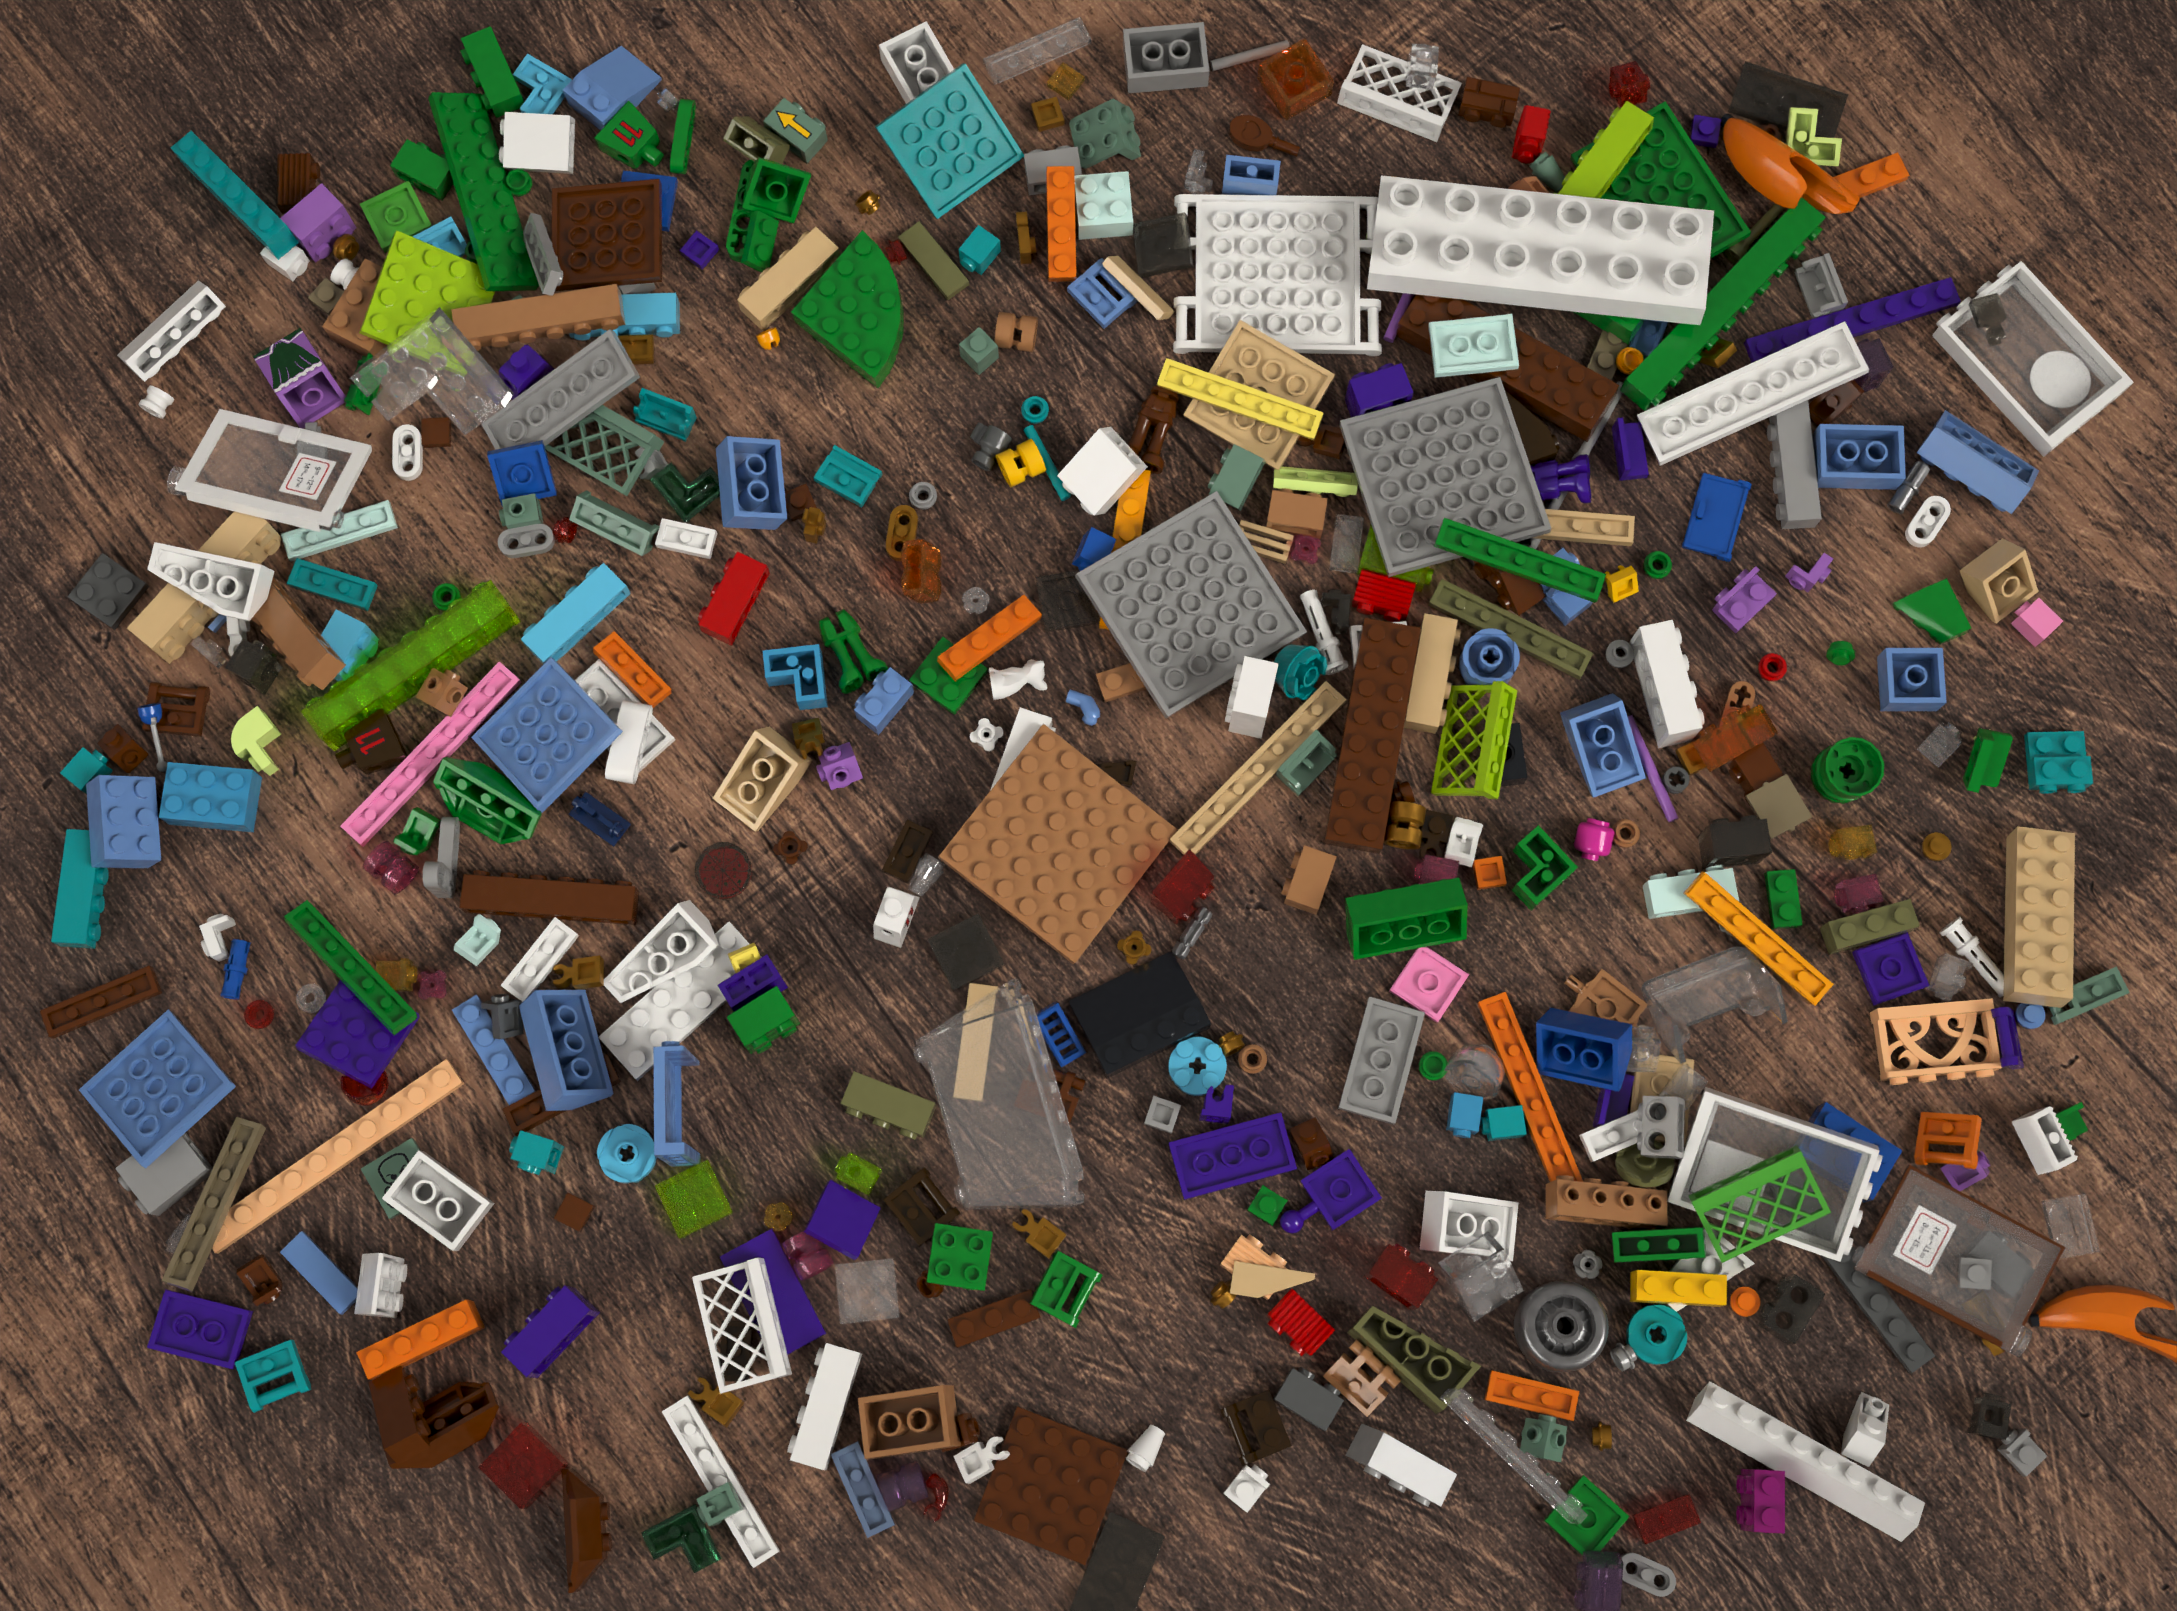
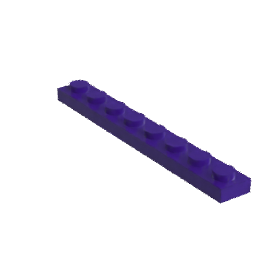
(1861, 318)

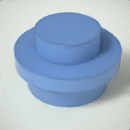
(2030, 1015)

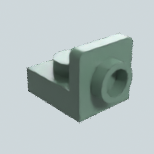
(718, 1504)

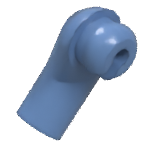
(1087, 705)

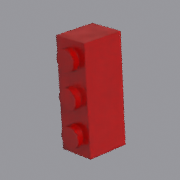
(733, 598)

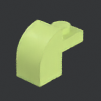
(251, 735)

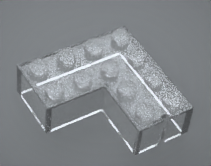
(439, 362)

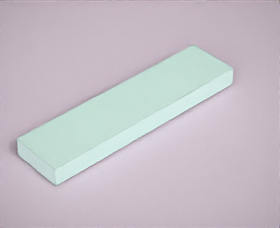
(356, 526)

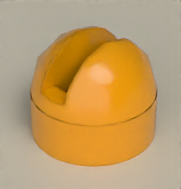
(768, 336)

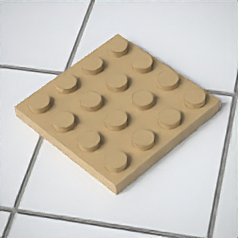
(1268, 367)

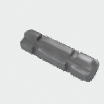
(1192, 933)

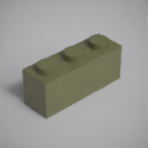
(1869, 926)
(888, 1106)

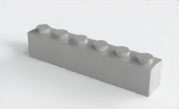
(1794, 468)

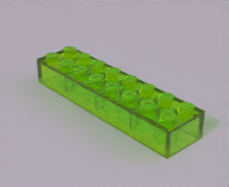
(401, 670)

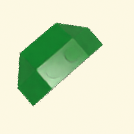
(486, 800)

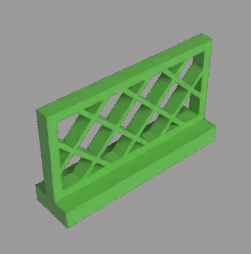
(1748, 1180)

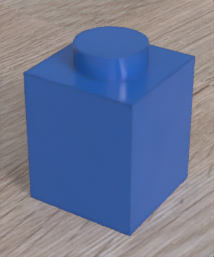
(1092, 548)

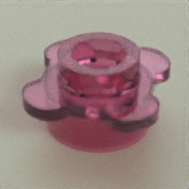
(1309, 542)
(438, 991)

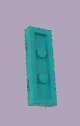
(332, 584)

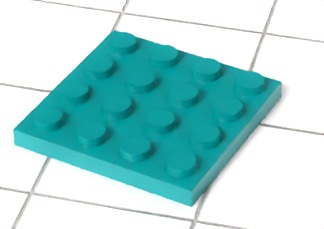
(949, 141)

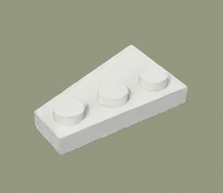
(1711, 1263)

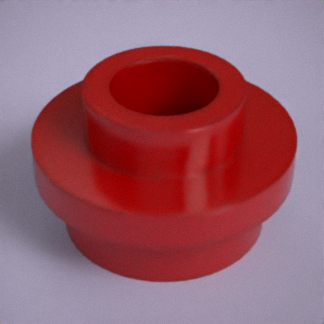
(1777, 661)

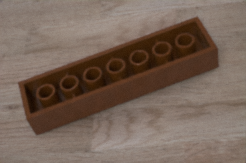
(1545, 378)
(1372, 736)

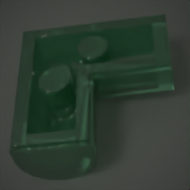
(683, 497)
(687, 1531)

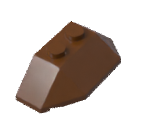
(456, 1421)
(584, 1528)

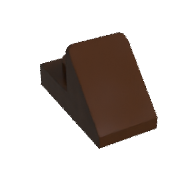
(1834, 403)

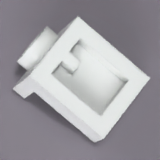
(1247, 1487)

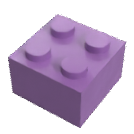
(318, 222)

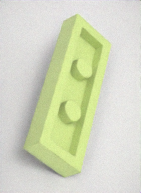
(1316, 481)

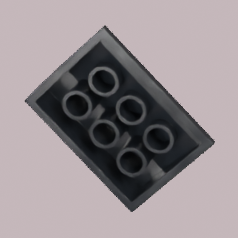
(1139, 1014)

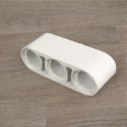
(629, 746)

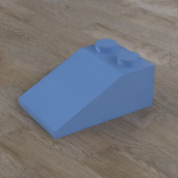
(608, 85)
(1603, 744)

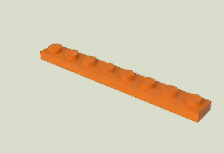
(1528, 1087)

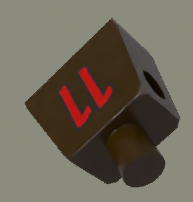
(372, 744)

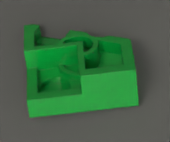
(1935, 611)

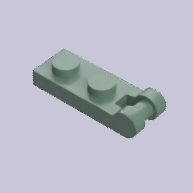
(2091, 994)

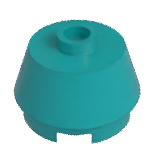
(1299, 670)

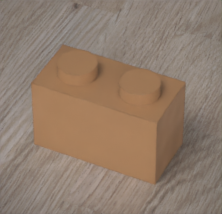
(1297, 513)
(1309, 880)

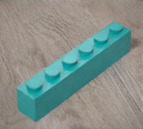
(235, 195)

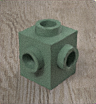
(1544, 1438)

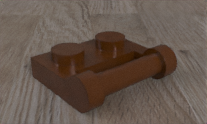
(175, 717)

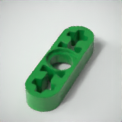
(682, 136)

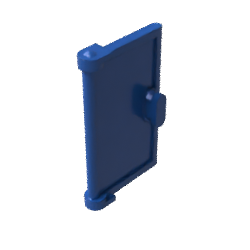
(1721, 508)

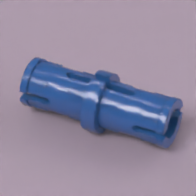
(235, 969)

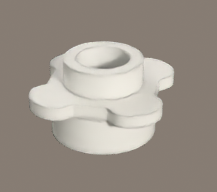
(989, 742)

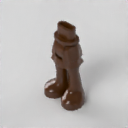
(1157, 412)

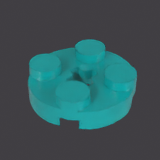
(1672, 1329)

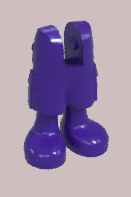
(1550, 485)

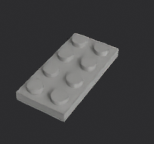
(1381, 1060)

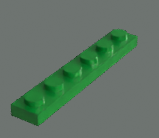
(1519, 560)
(350, 967)

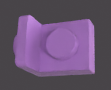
(1962, 1177)

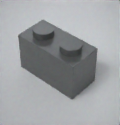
(1308, 1398)

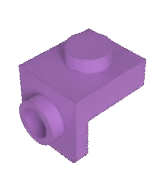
(1805, 581)

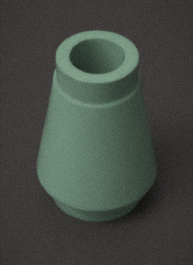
(1548, 171)

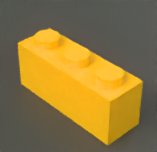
(1678, 1288)

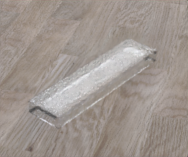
(1037, 50)

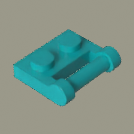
(269, 1366)

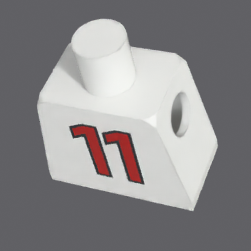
(894, 916)

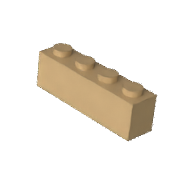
(788, 278)
(1430, 673)

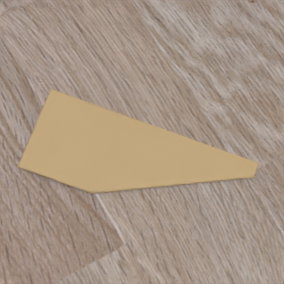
(1261, 1280)

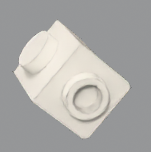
(1463, 841)
(213, 942)

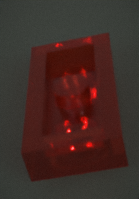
(1666, 1519)

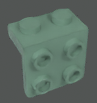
(1105, 133)

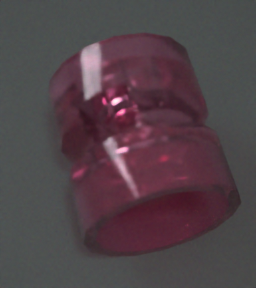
(387, 864)
(808, 1254)

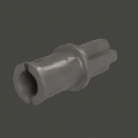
(1908, 487)

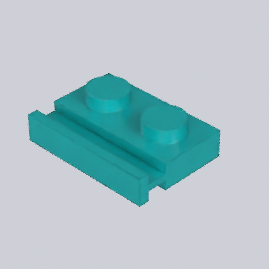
(847, 476)

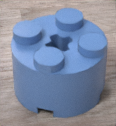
(1492, 644)

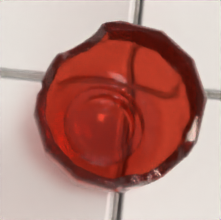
(362, 1094)

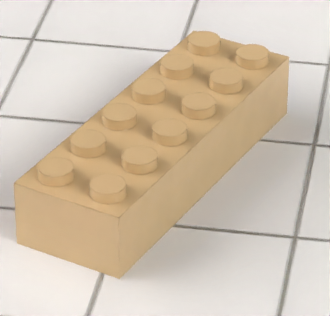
(175, 616)
(2039, 917)

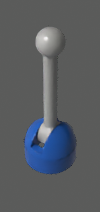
(151, 715)

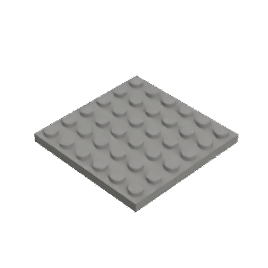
(1440, 460)
(1190, 604)

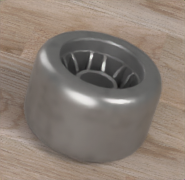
(1537, 1329)

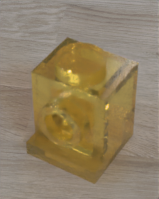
(1853, 842)

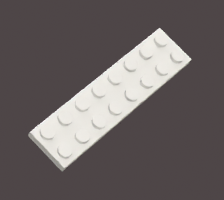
(1753, 393)

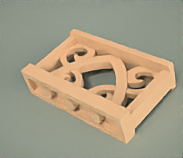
(1965, 1014)

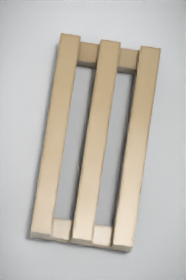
(1244, 525)

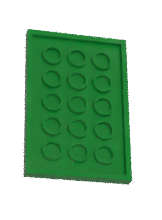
(1673, 173)

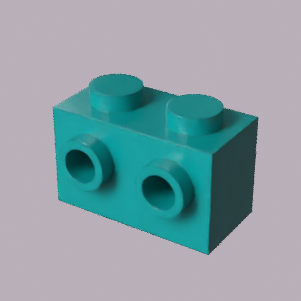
(535, 1153)

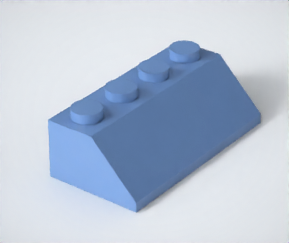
(1978, 462)
(565, 1049)

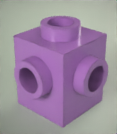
(839, 766)

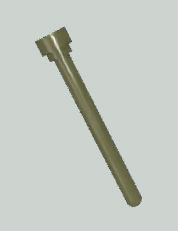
(1738, 250)

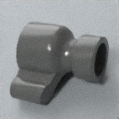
(992, 442)

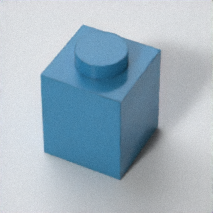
(1464, 1114)

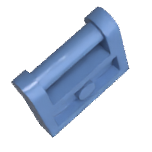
(1096, 298)

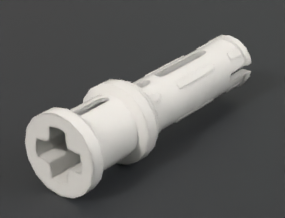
(1327, 644)
(1964, 949)

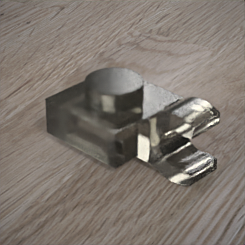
(1990, 314)

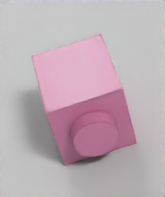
(2036, 621)

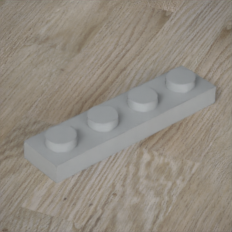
(542, 255)

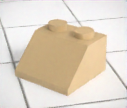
(2000, 579)

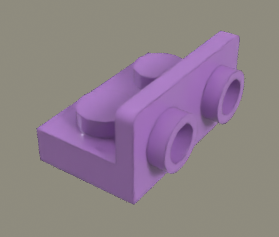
(1744, 600)

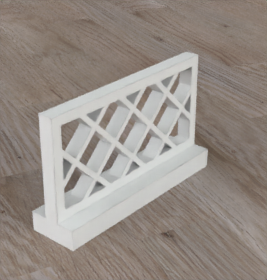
(1392, 108)
(767, 1320)

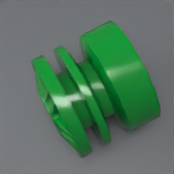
(1859, 761)

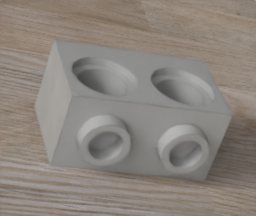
(1670, 1126)

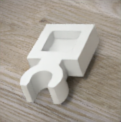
(976, 1460)

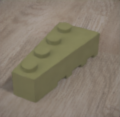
(1416, 1359)

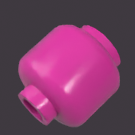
(1594, 839)

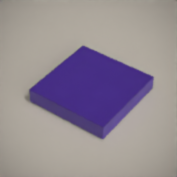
(1890, 968)
(842, 1220)

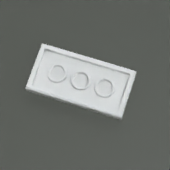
(609, 693)

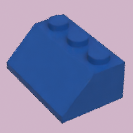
(1583, 1048)

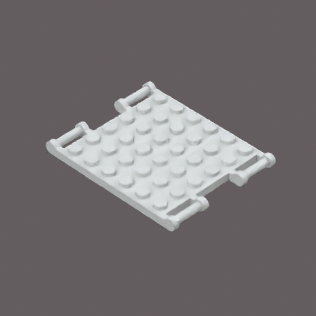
(1281, 269)

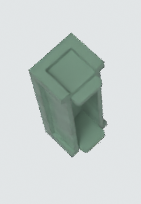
(613, 523)

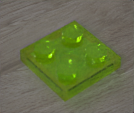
(694, 1199)

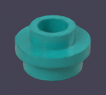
(1032, 402)

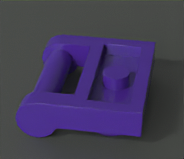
(2008, 1038)

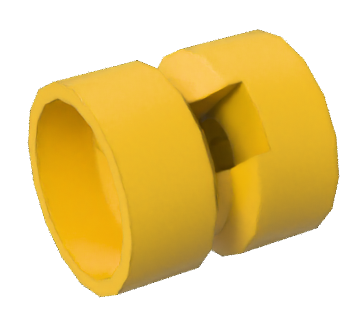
(1029, 458)

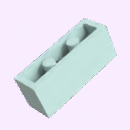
(1666, 894)

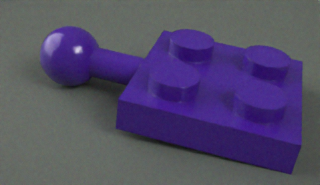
(1336, 1191)

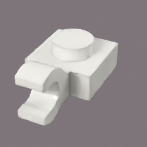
(236, 631)

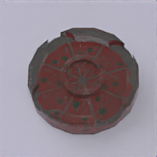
(723, 870)

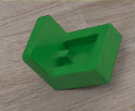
(418, 832)

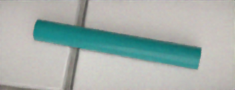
(1051, 470)

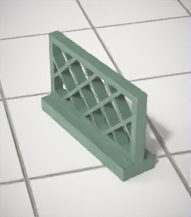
(626, 430)

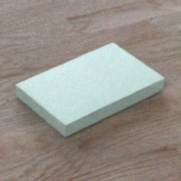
(1473, 345)

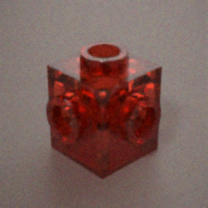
(1628, 84)

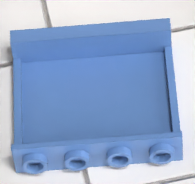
(668, 1105)

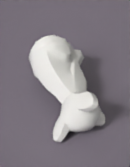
(1012, 679)

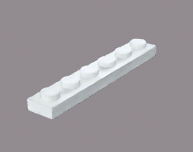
(716, 1471)

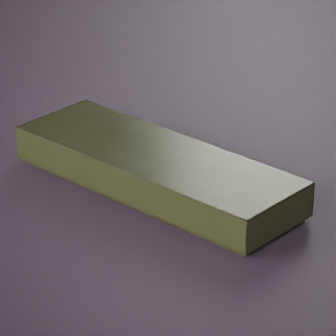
(933, 260)

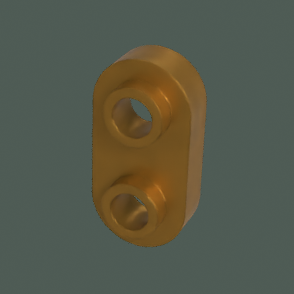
(898, 533)

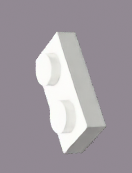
(686, 538)

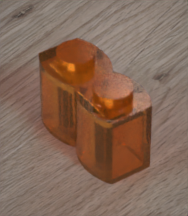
(920, 576)

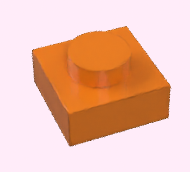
(1489, 873)

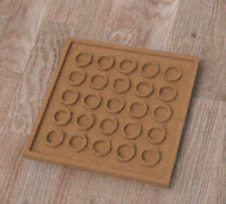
(1057, 844)

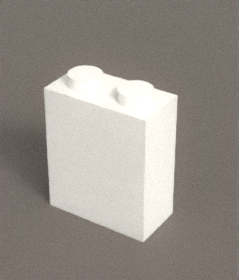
(538, 142)
(1101, 471)

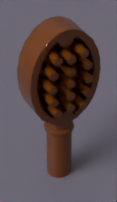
(1256, 135)

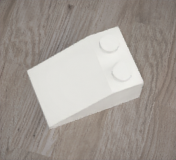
(1458, 1219)

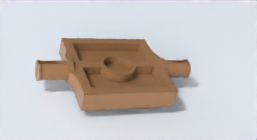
(1606, 999)

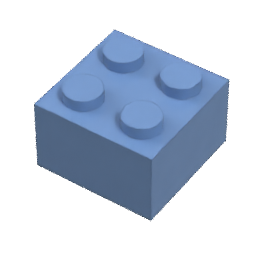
(1911, 679)

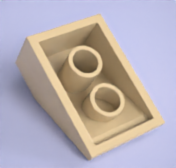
(761, 777)

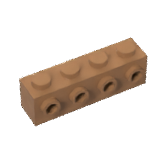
(1605, 1204)

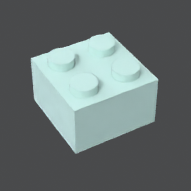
(1103, 205)

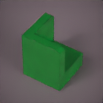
(2072, 1121)

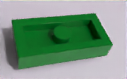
(759, 241)
(1783, 899)

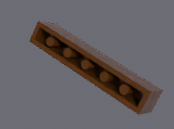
(549, 898)

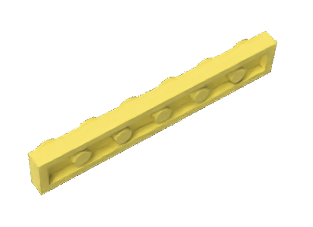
(1240, 399)

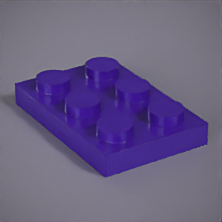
(200, 1329)

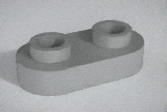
(527, 540)
(1645, 1573)

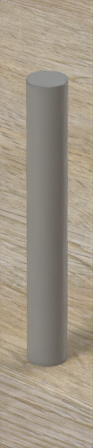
(1249, 55)

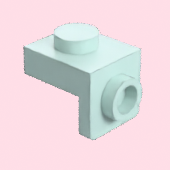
(478, 940)

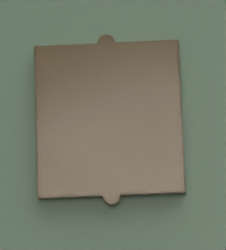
(1779, 805)

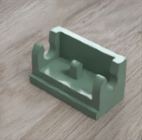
(1306, 763)

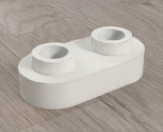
(407, 454)
(1927, 523)

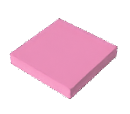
(1429, 983)

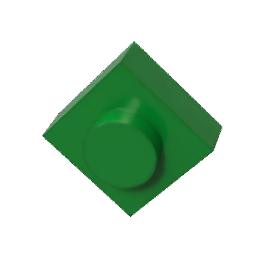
(1267, 1205)

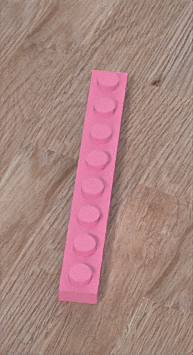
(429, 753)

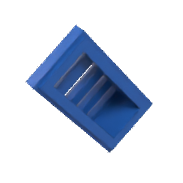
(1067, 1029)

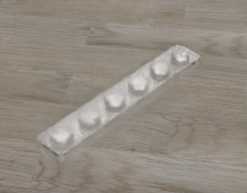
(1523, 1463)

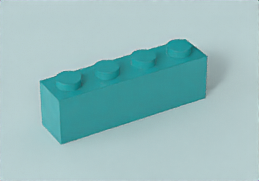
(78, 894)

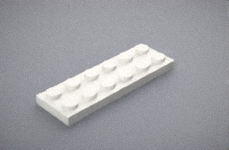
(673, 1007)

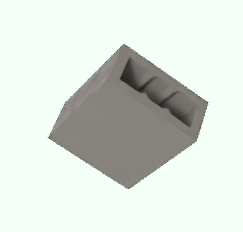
(167, 1178)

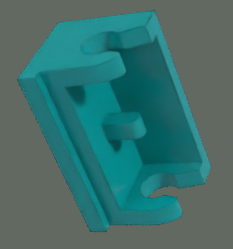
(664, 415)

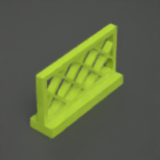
(1492, 740)

